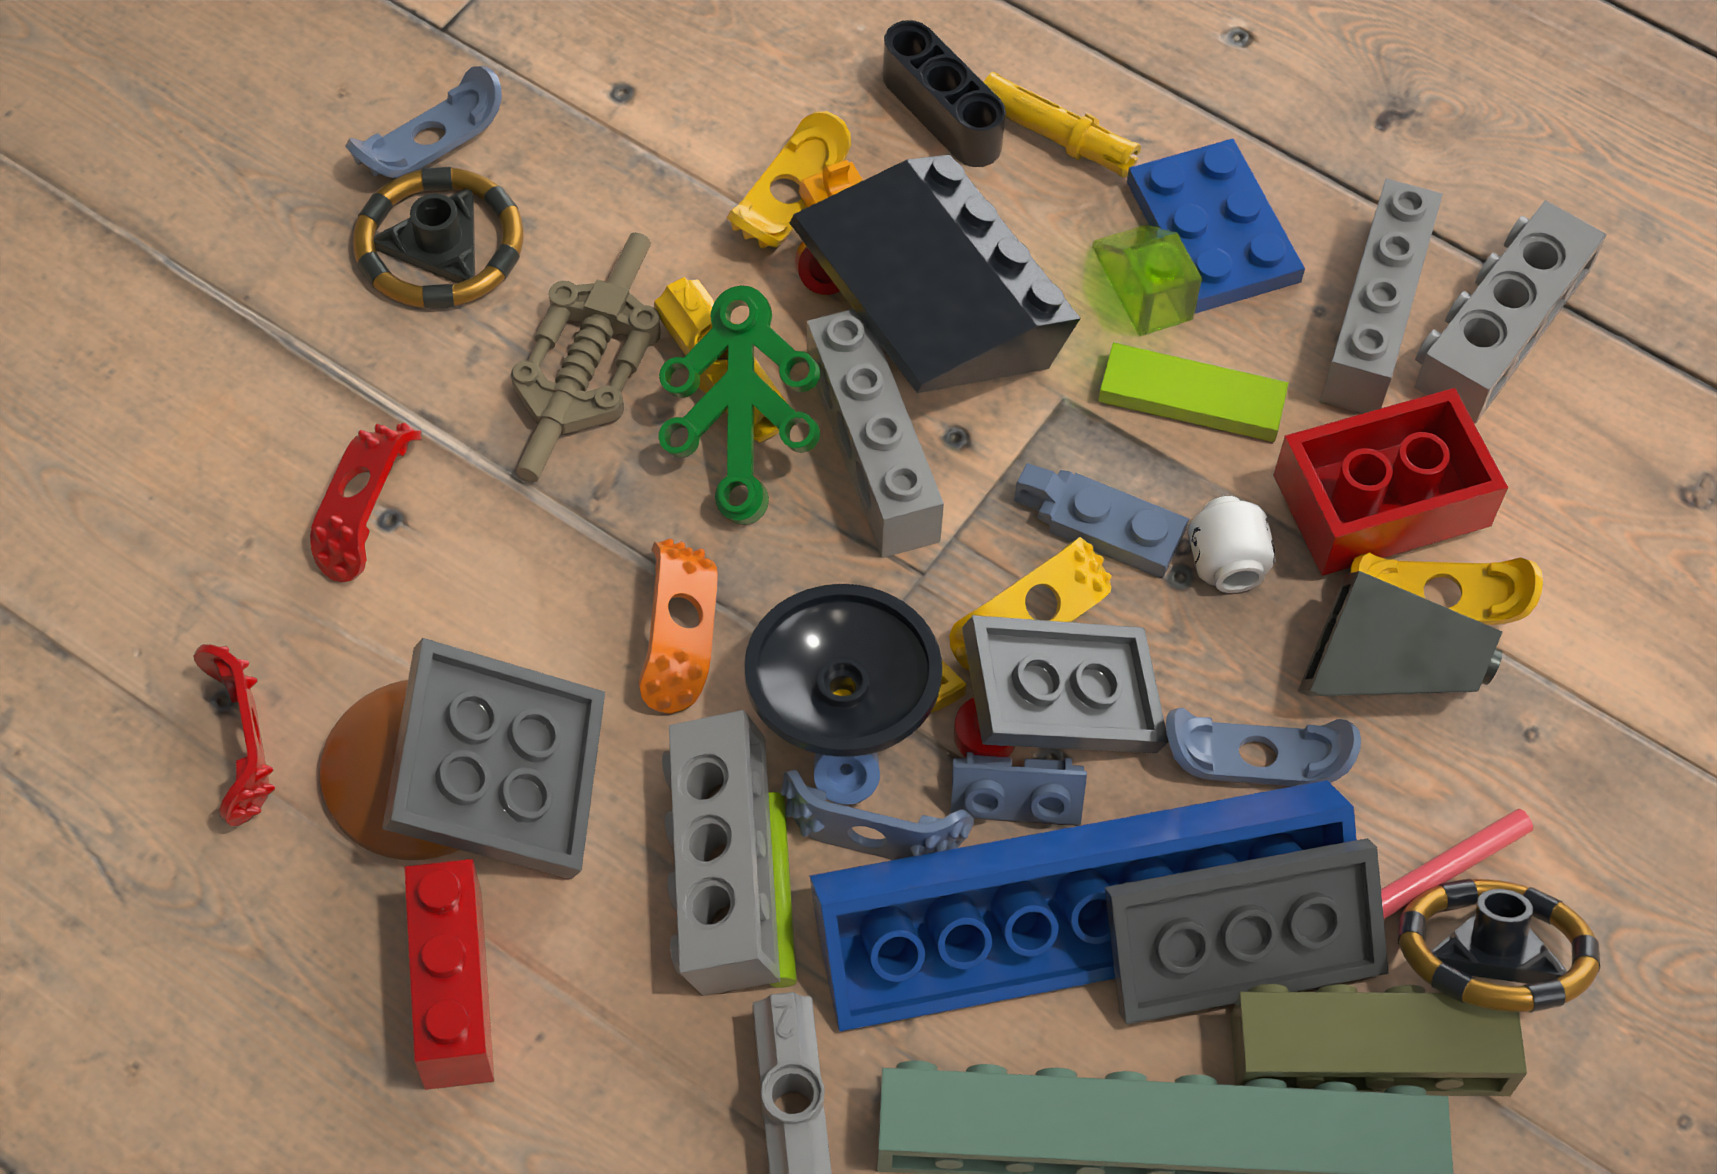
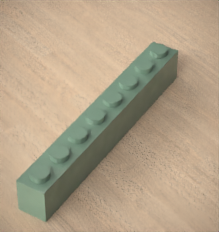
(1138, 1126)

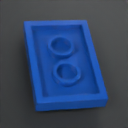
(1221, 221)

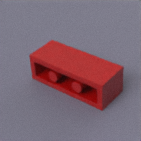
(448, 974)

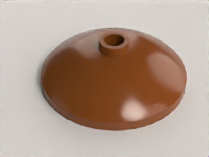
(358, 775)

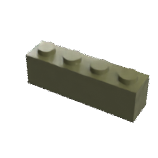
(1376, 1040)

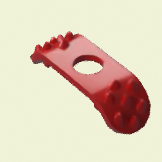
(341, 521)
(252, 780)

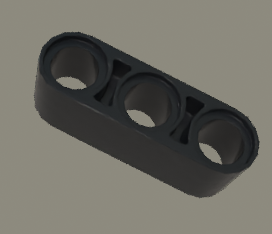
(943, 93)

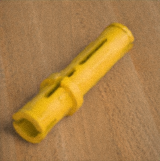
(1078, 134)

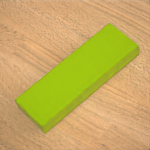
(1193, 392)

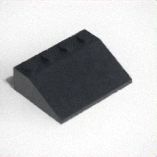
(937, 275)

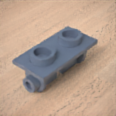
(1033, 793)

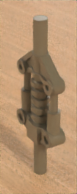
(604, 312)

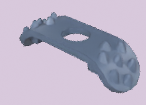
(462, 116)
(1302, 755)
(834, 824)

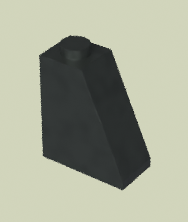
(1398, 644)

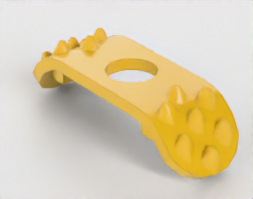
(816, 143)
(1071, 574)
(1489, 591)

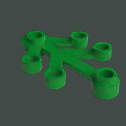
(739, 393)

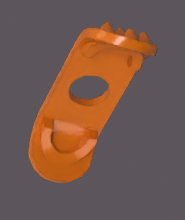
(677, 655)

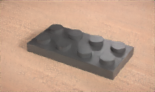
(1245, 924)

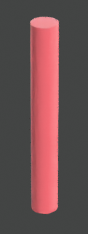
(1455, 860)

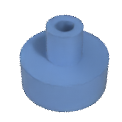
(847, 778)

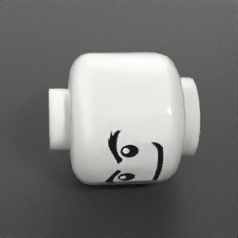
(1231, 544)

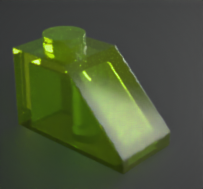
(1150, 276)

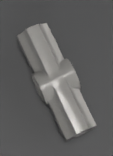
(791, 1064)

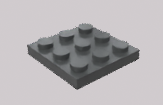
(495, 759)

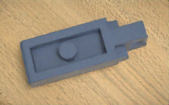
(1104, 517)

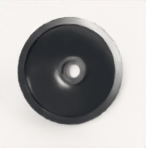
(850, 642)

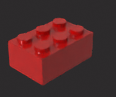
(1389, 480)

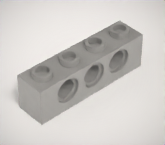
(1381, 298)
(1510, 307)
(875, 434)
(744, 944)

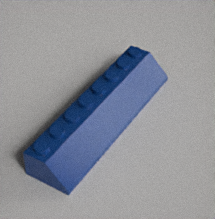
(1034, 906)

